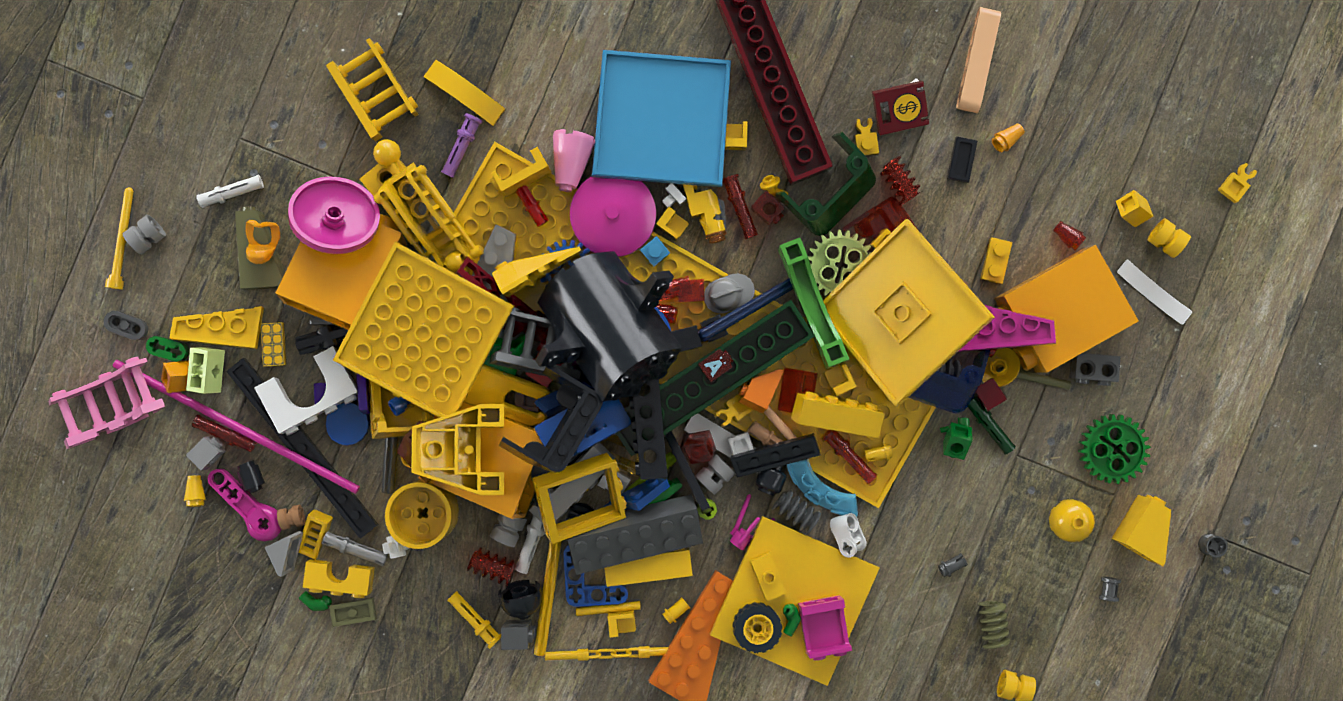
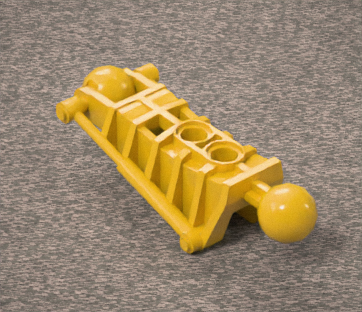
(394, 189)

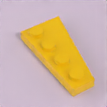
(230, 328)

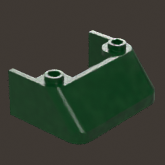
(822, 218)

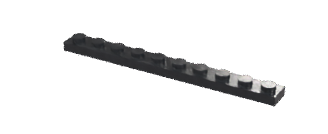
(342, 499)

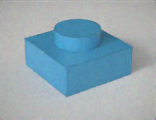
(655, 251)

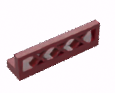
(480, 276)

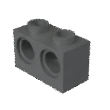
(1095, 363)
(517, 634)

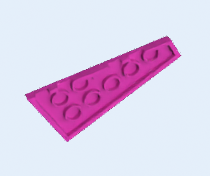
(1012, 330)

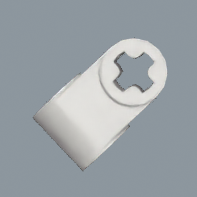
(848, 532)

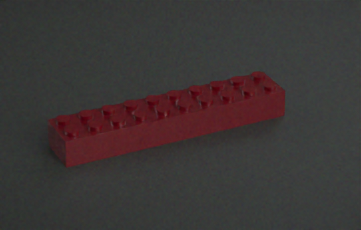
(775, 88)

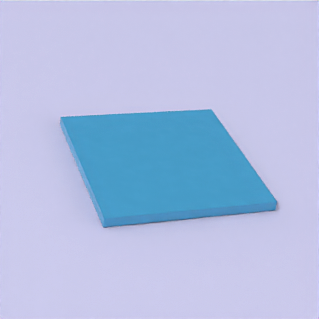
(661, 118)

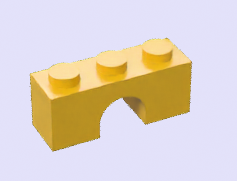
(319, 577)

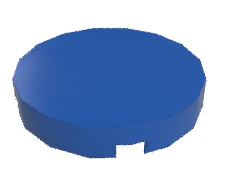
(347, 424)

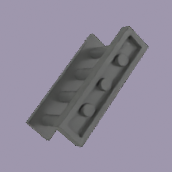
(525, 360)

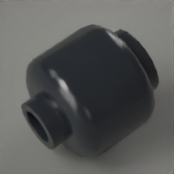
(771, 480)

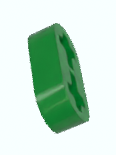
(166, 353)

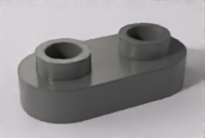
(127, 325)

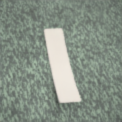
(1154, 292)

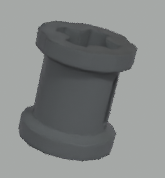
(1110, 589)

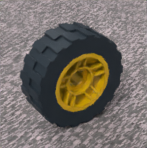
(752, 639)

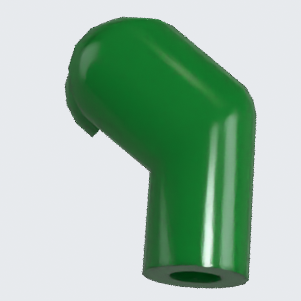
(315, 604)

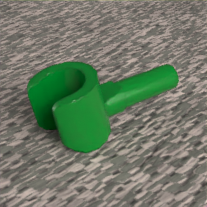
(962, 420)

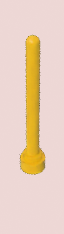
(115, 279)

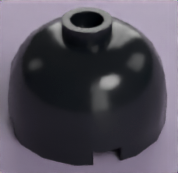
(521, 599)

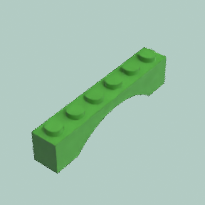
(805, 287)

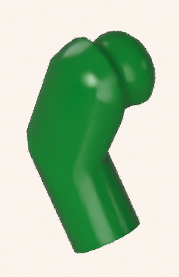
(793, 618)

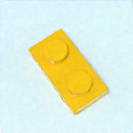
(996, 260)

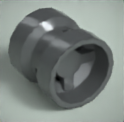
(1217, 547)

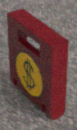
(904, 105)

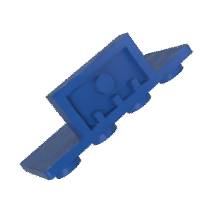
(608, 421)

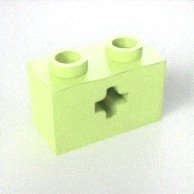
(205, 370)

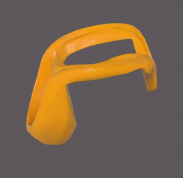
(257, 252)

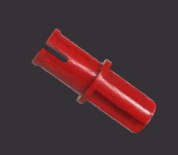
(532, 206)

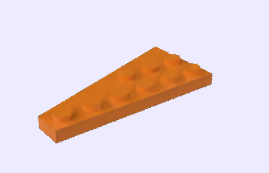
(692, 655)

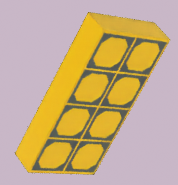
(273, 344)

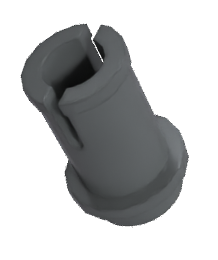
(952, 565)

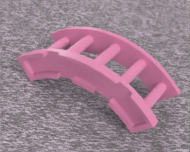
(122, 419)

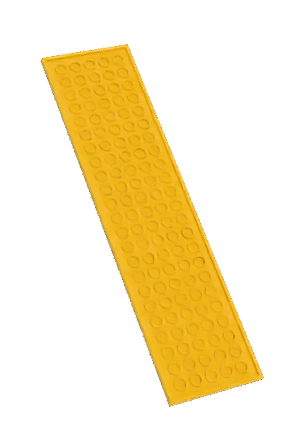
(902, 425)

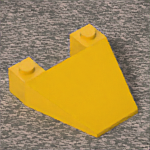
(451, 449)

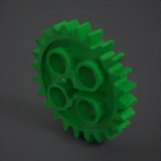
(1103, 463)

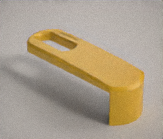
(492, 387)

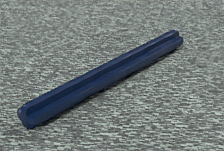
(745, 310)

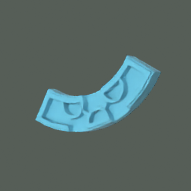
(820, 493)

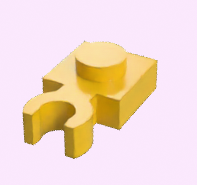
(866, 141)
(1236, 185)
(734, 410)

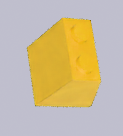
(1146, 529)

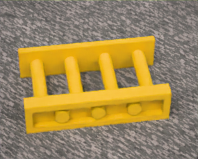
(352, 90)

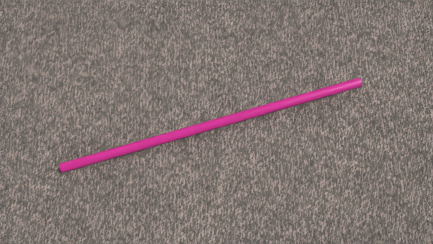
(248, 433)

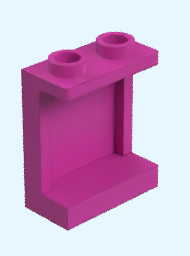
(824, 627)

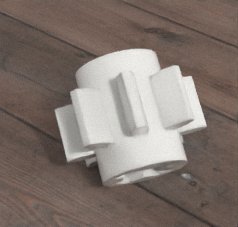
(394, 548)

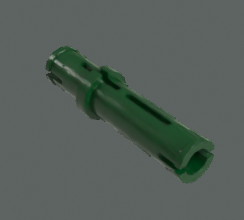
(986, 420)

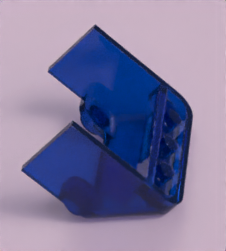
(952, 392)

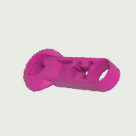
(247, 507)

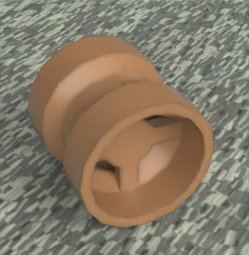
(291, 517)

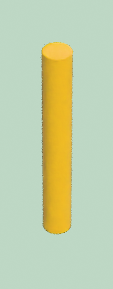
(601, 609)

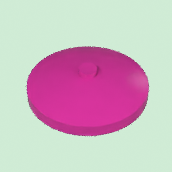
(333, 215)
(613, 215)

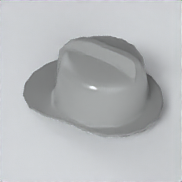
(729, 293)

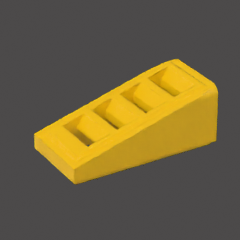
(318, 521)

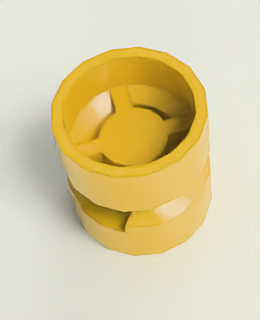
(1169, 238)
(1012, 686)

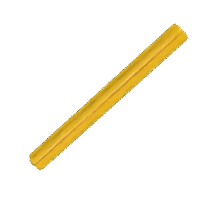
(547, 599)

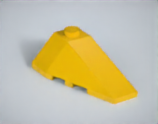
(520, 273)

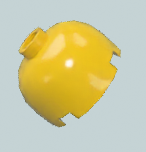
(1071, 520)

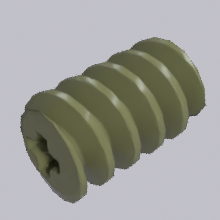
(995, 624)

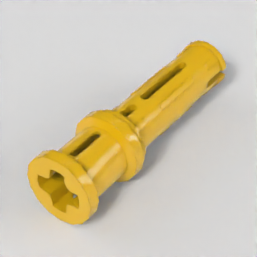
(481, 626)

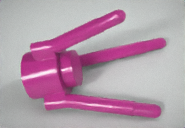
(742, 537)

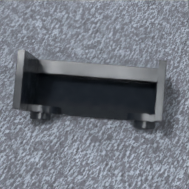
(582, 408)

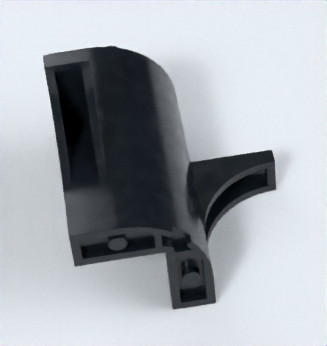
(608, 325)

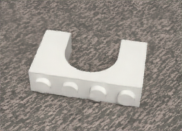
(288, 416)

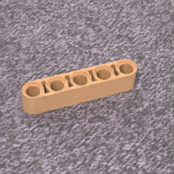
(978, 60)

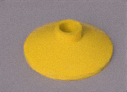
(1002, 358)

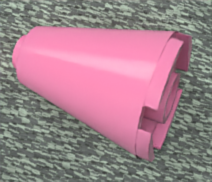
(571, 157)

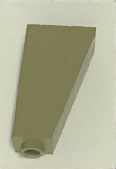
(253, 275)

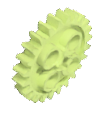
(821, 260)

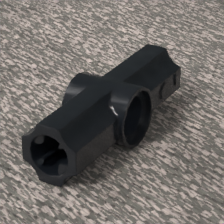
(321, 339)

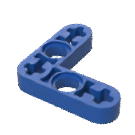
(585, 590)

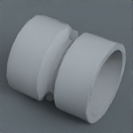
(145, 233)
(723, 472)
(507, 530)

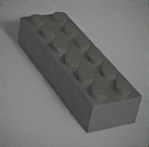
(641, 534)

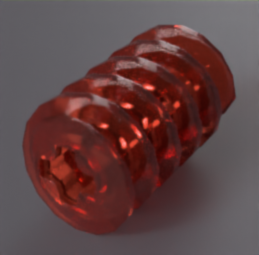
(900, 180)
(491, 565)

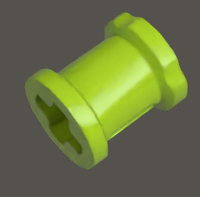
(712, 513)

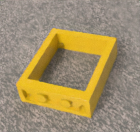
(587, 521)

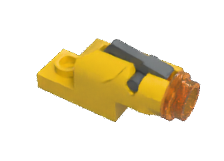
(710, 210)

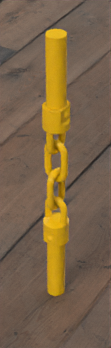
(583, 654)

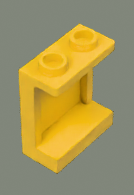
(524, 177)

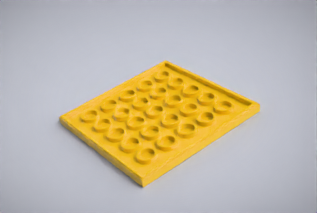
(423, 332)

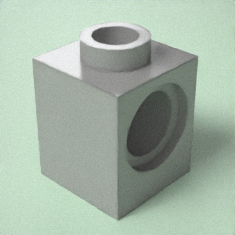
(206, 452)

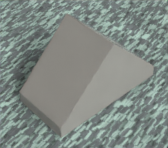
(284, 553)

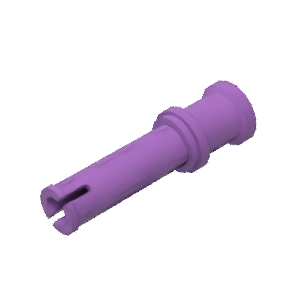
(465, 136)

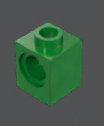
(957, 441)

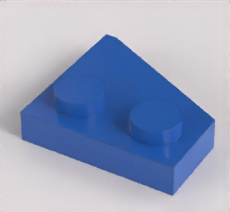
(644, 493)

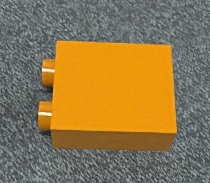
(337, 283)
(1080, 300)
(517, 473)

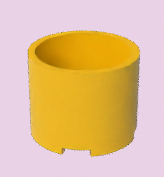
(405, 518)

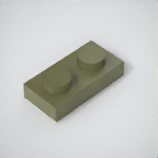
(353, 612)

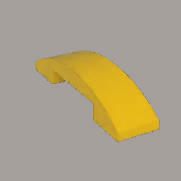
(464, 92)

